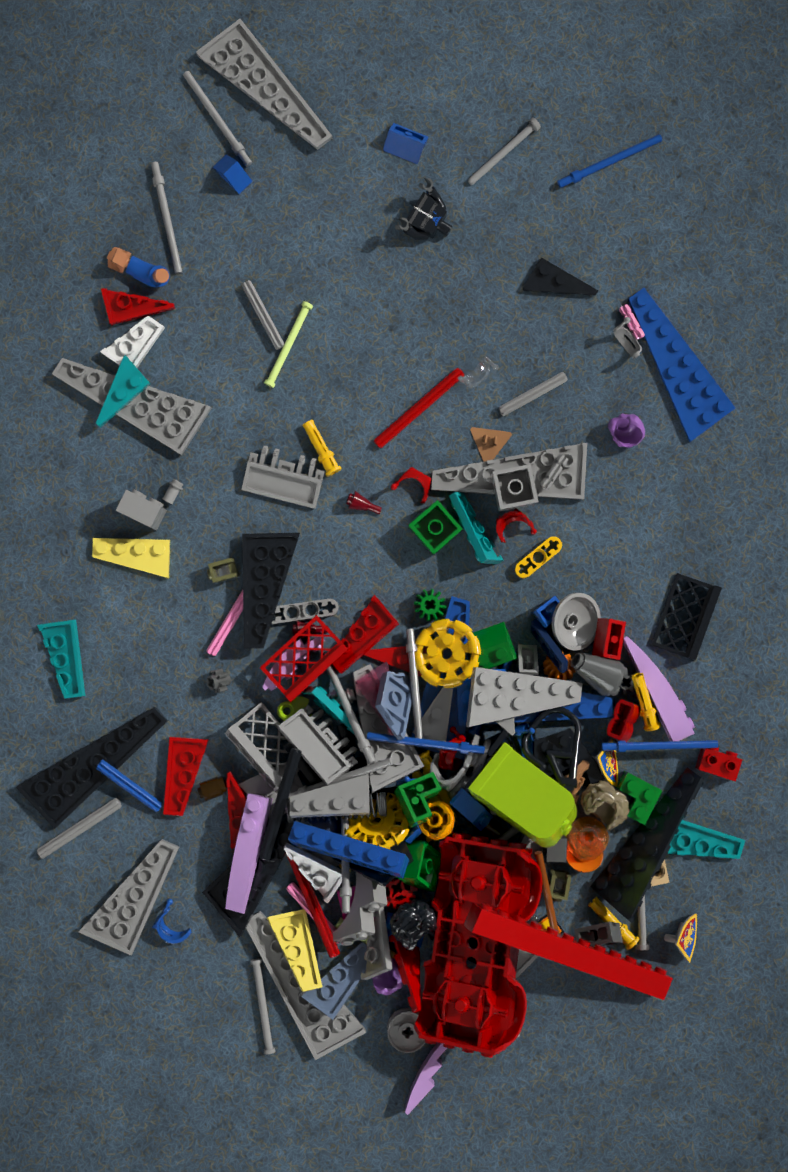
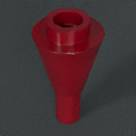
(359, 502)
(313, 629)

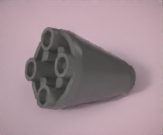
(600, 672)

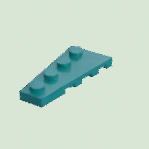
(474, 529)
(64, 649)
(703, 841)

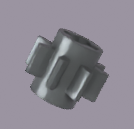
(218, 680)
(630, 683)

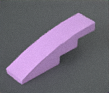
(423, 1082)

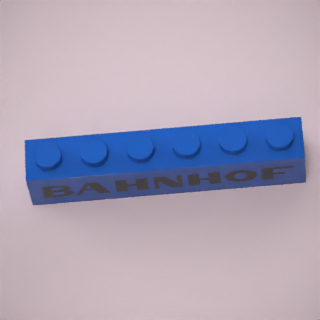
(348, 849)

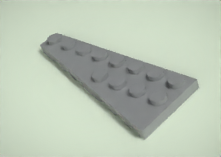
(249, 67)
(155, 412)
(477, 476)
(317, 1029)

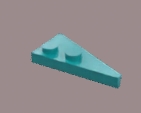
(329, 705)

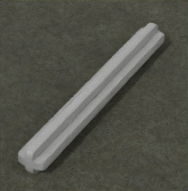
(79, 828)

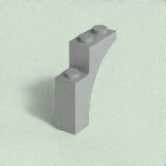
(360, 921)

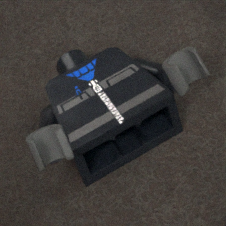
(426, 215)

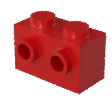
(609, 638)
(718, 763)

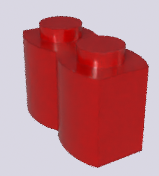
(624, 717)

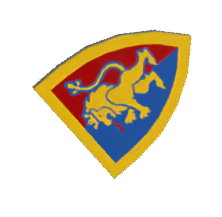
(608, 765)
(685, 937)

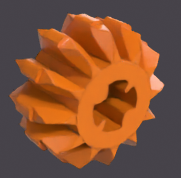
(552, 672)

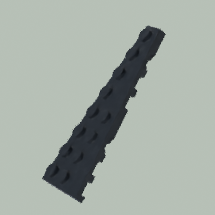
(72, 780)
(635, 864)

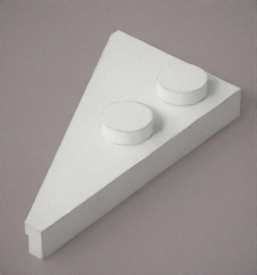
(320, 873)

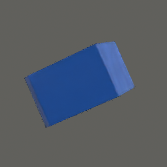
(233, 173)
(545, 612)

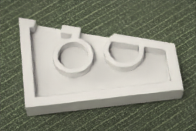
(135, 343)

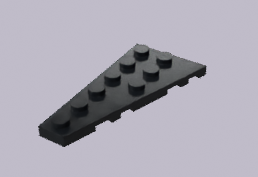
(264, 872)

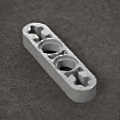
(301, 608)

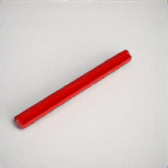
(418, 408)
(316, 911)

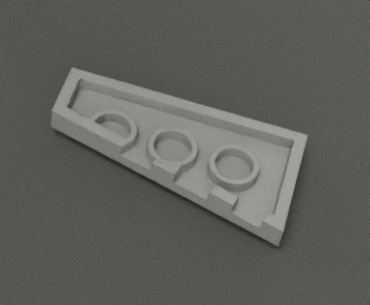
(338, 799)

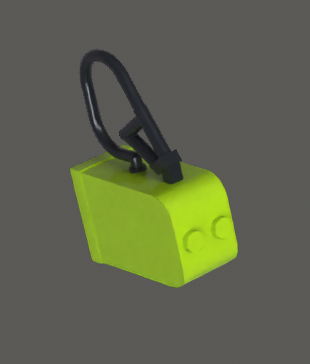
(525, 793)

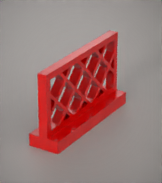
(312, 673)

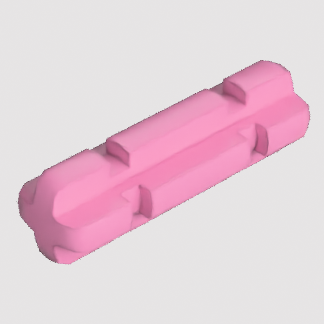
(634, 326)

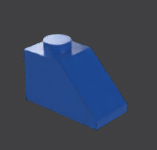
(471, 809)

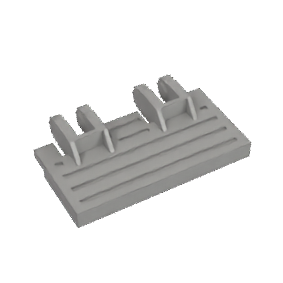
(283, 482)
(317, 744)

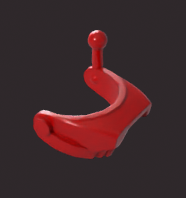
(422, 478)
(509, 517)
(448, 761)

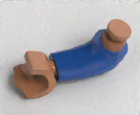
(142, 271)

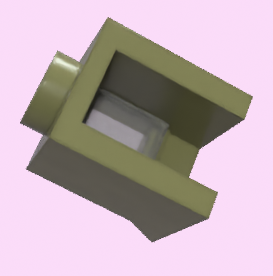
(222, 570)
(559, 885)

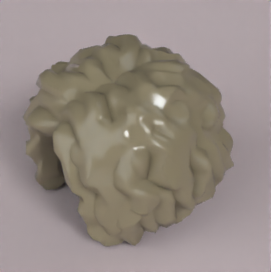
(605, 803)

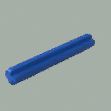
(129, 785)

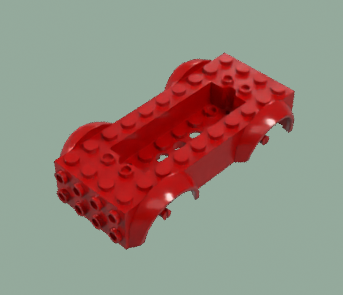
(486, 1004)

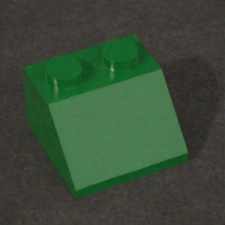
(495, 646)
(425, 867)

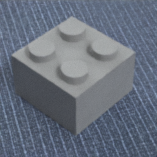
(514, 487)
(145, 511)

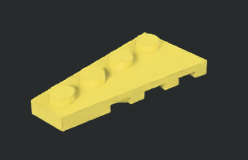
(139, 554)
(297, 945)

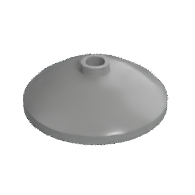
(583, 617)

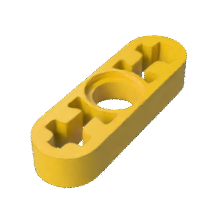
(546, 544)

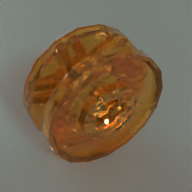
(589, 849)

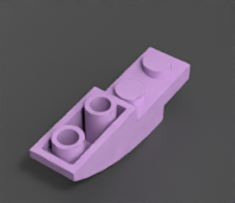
(287, 668)

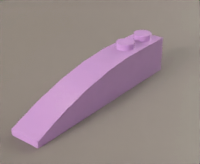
(668, 706)
(247, 851)

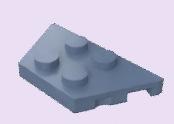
(395, 701)

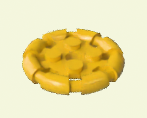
(435, 653)
(382, 830)

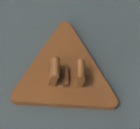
(489, 441)

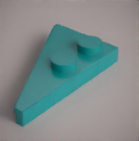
(125, 387)

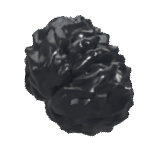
(411, 922)

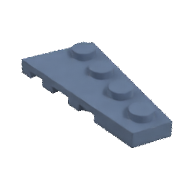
(339, 983)

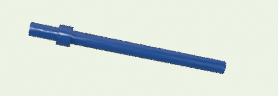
(577, 175)
(622, 746)
(463, 747)

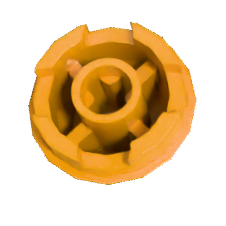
(441, 823)

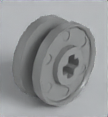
(475, 759)
(395, 1028)

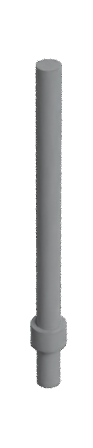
(237, 147)
(158, 182)
(411, 648)
(363, 743)
(353, 774)
(345, 890)

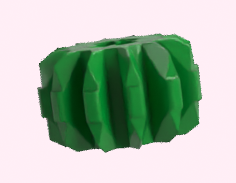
(428, 598)

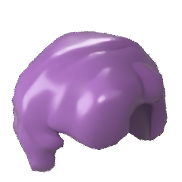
(626, 430)
(389, 981)

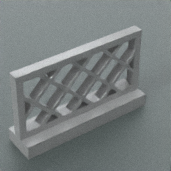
(253, 753)

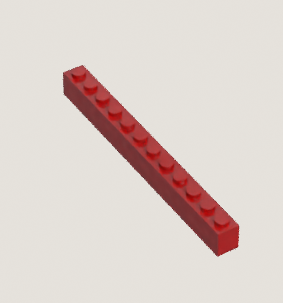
(567, 951)

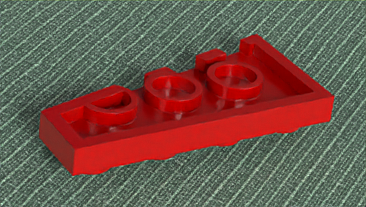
(365, 633)

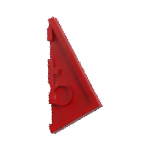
(126, 307)
(394, 656)
(236, 807)
(409, 970)

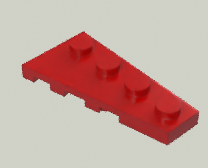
(182, 769)

